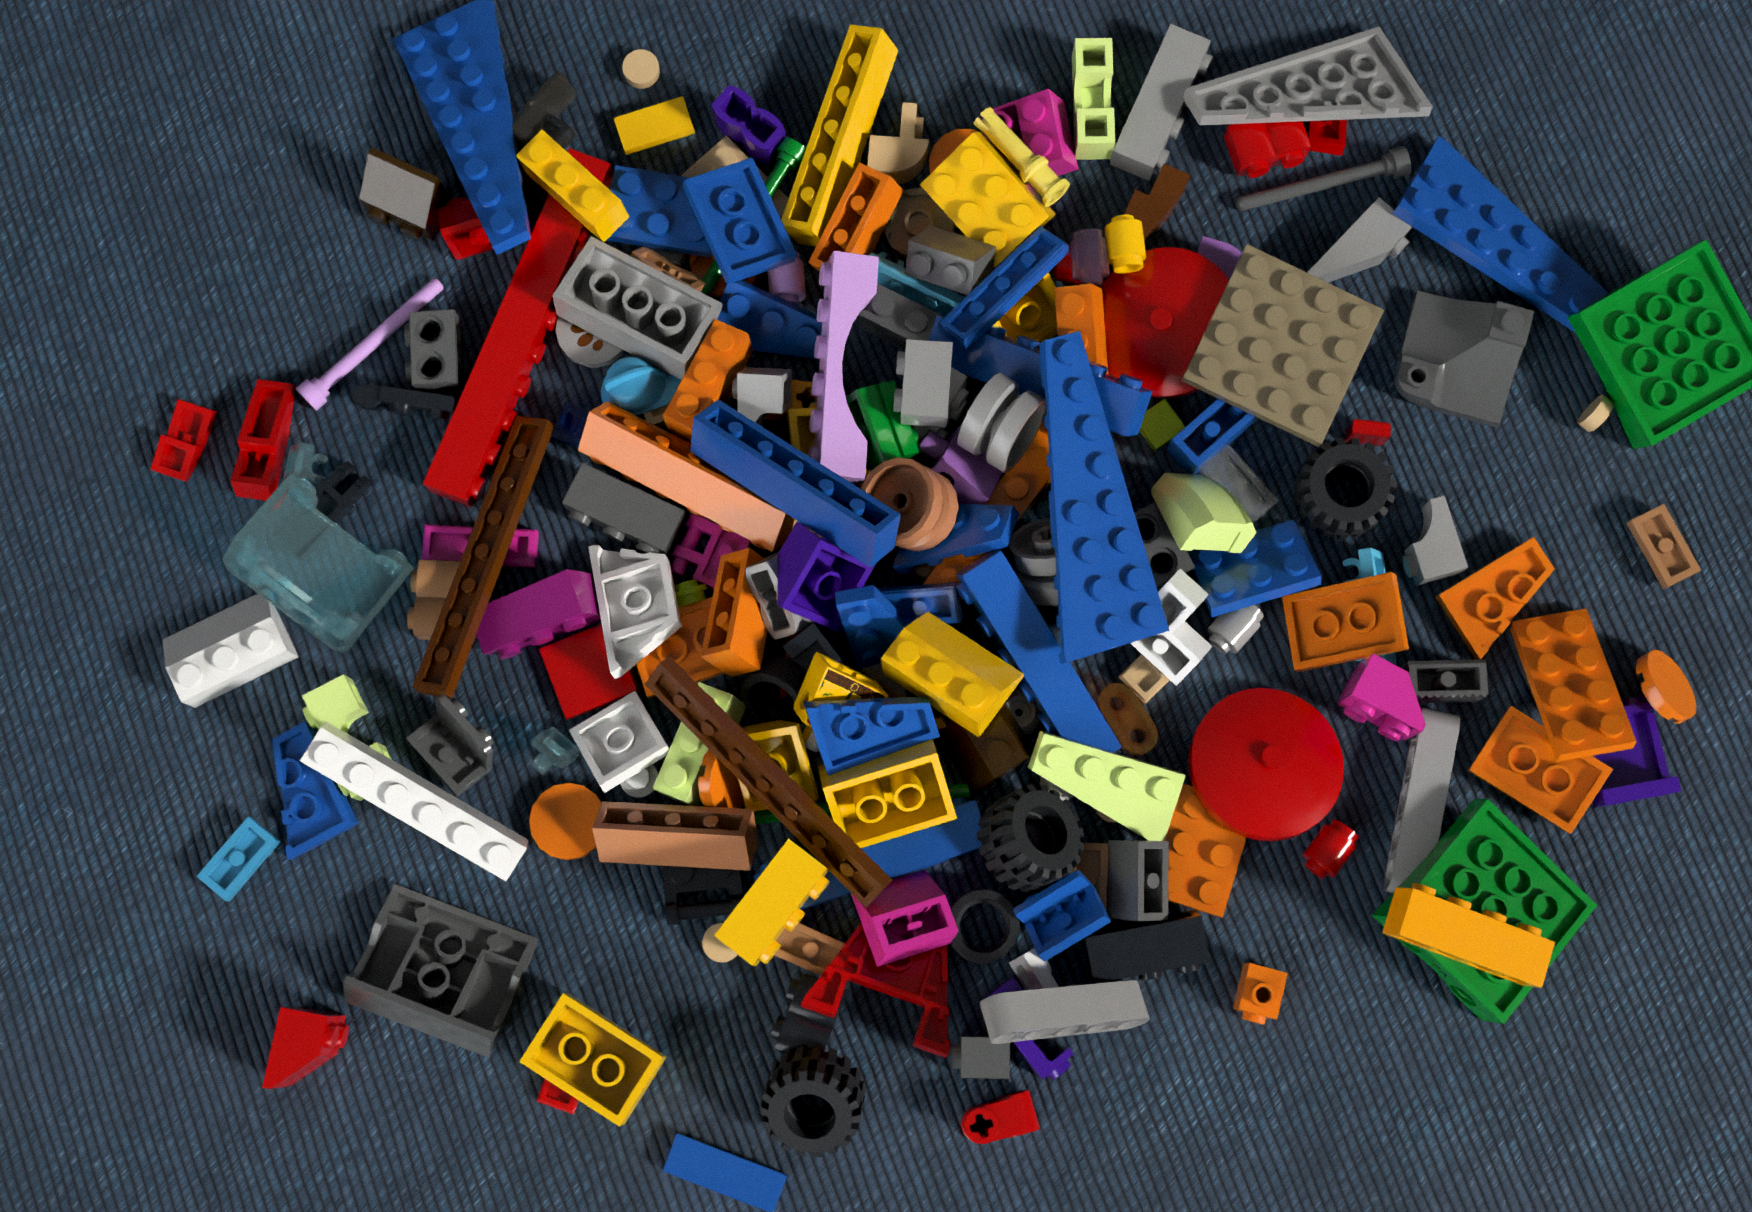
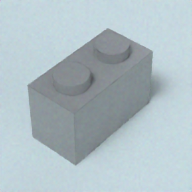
(925, 383)

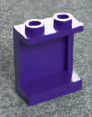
(1641, 770)
(1042, 1066)

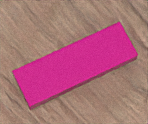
(449, 543)

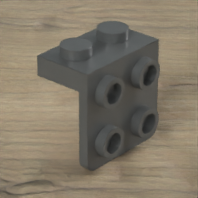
(453, 746)

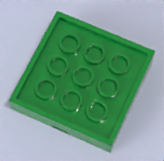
(1669, 344)
(1499, 871)

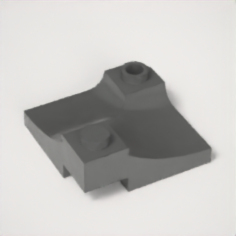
(1461, 355)

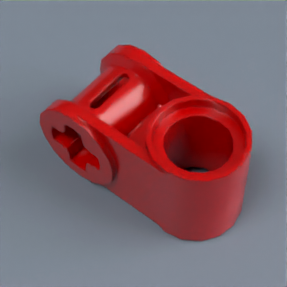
(1008, 1118)

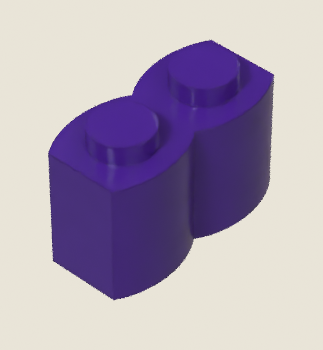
(744, 123)

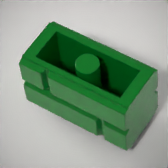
(882, 427)

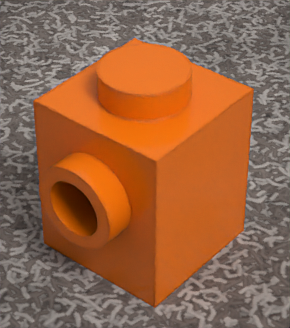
(1259, 993)

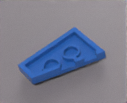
(770, 320)
(976, 531)
(868, 623)
(868, 728)
(312, 802)

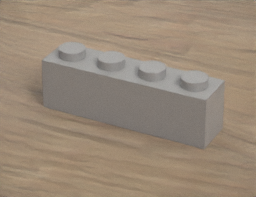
(1160, 103)

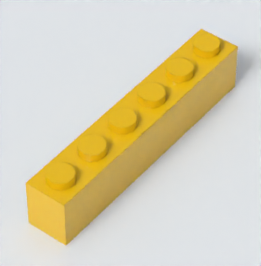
(839, 131)

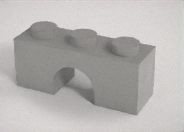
(762, 392)

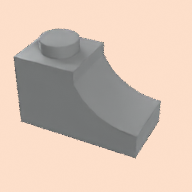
(1438, 548)

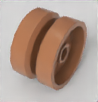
(921, 497)

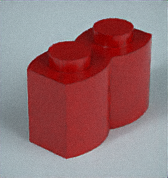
(1265, 145)

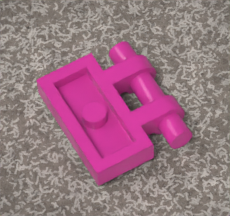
(707, 564)

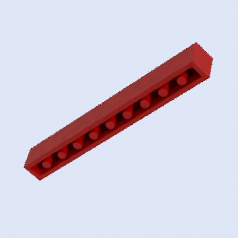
(510, 351)

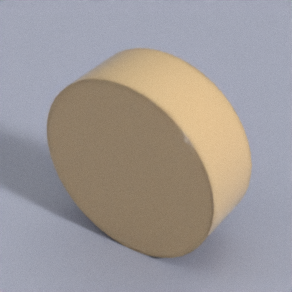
(641, 68)
(1596, 413)
(715, 948)

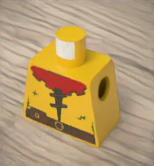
(831, 681)

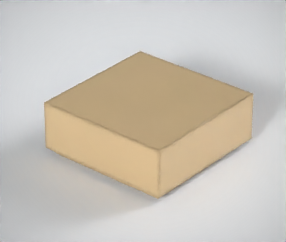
(1143, 679)

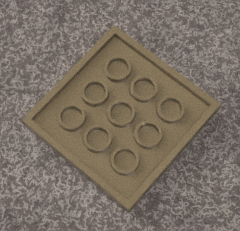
(1282, 345)

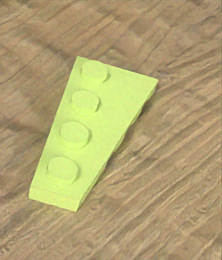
(1119, 786)

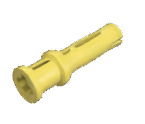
(1032, 168)

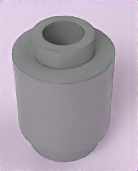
(1234, 629)

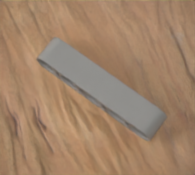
(1422, 795)
(1063, 1011)

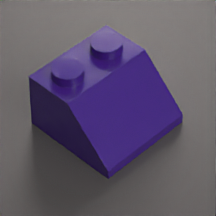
(812, 573)

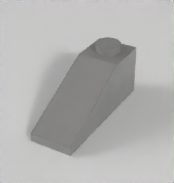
(1364, 244)

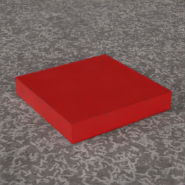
(582, 673)

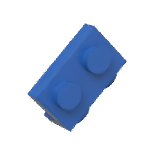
(1062, 914)

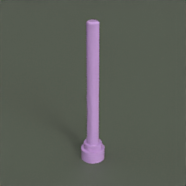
(317, 389)

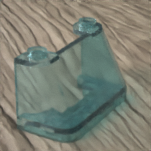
(314, 566)

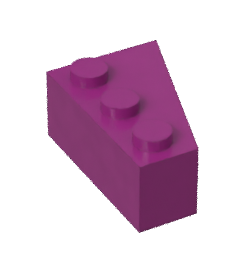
(538, 613)

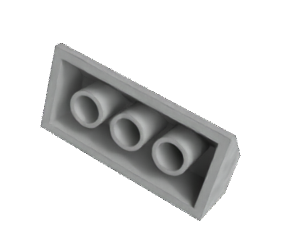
(635, 307)

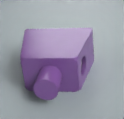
(967, 473)

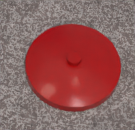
(1160, 317)
(1266, 764)

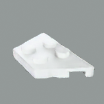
(634, 604)

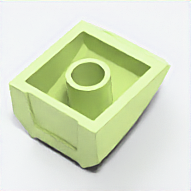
(1202, 513)

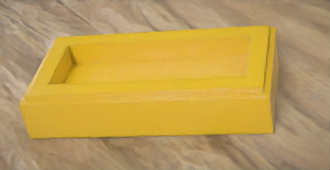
(654, 125)

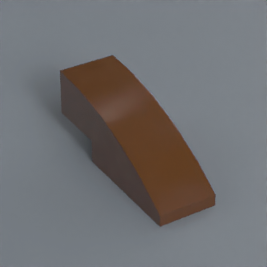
(1160, 203)

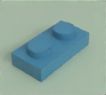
(238, 858)

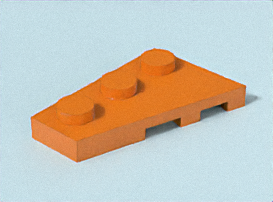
(1491, 597)

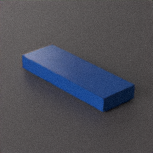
(725, 1172)

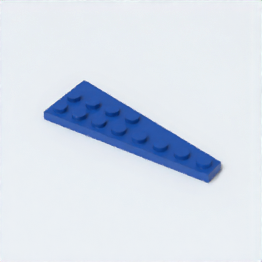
(465, 91)
(1484, 228)
(1100, 557)

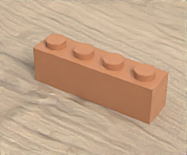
(676, 835)

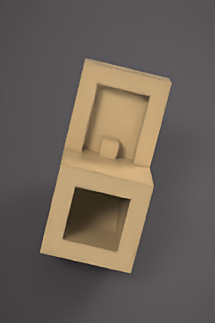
(903, 155)

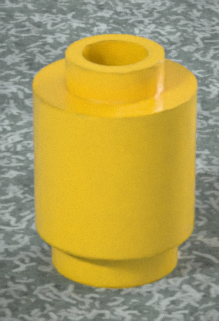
(1125, 244)

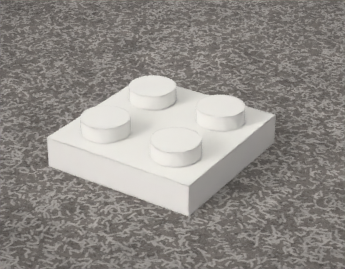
(619, 741)

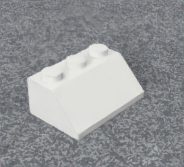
(227, 650)

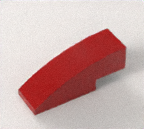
(263, 440)

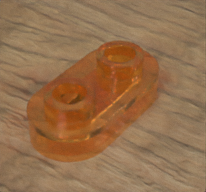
(1129, 718)

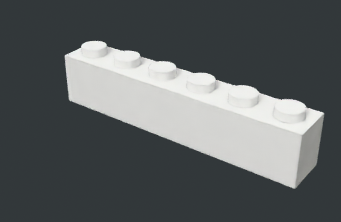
(415, 800)

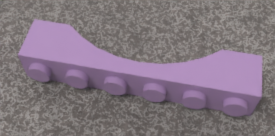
(848, 289)

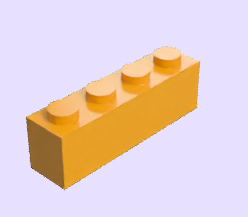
(1468, 936)

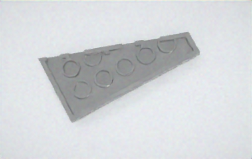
(1331, 81)

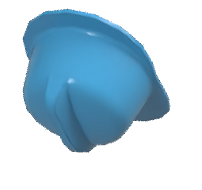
(638, 386)

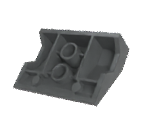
(440, 970)

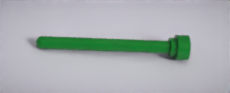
(789, 158)

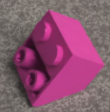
(1043, 127)
(1383, 697)
(907, 918)

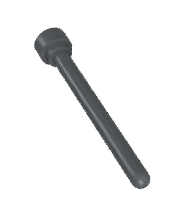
(1394, 163)

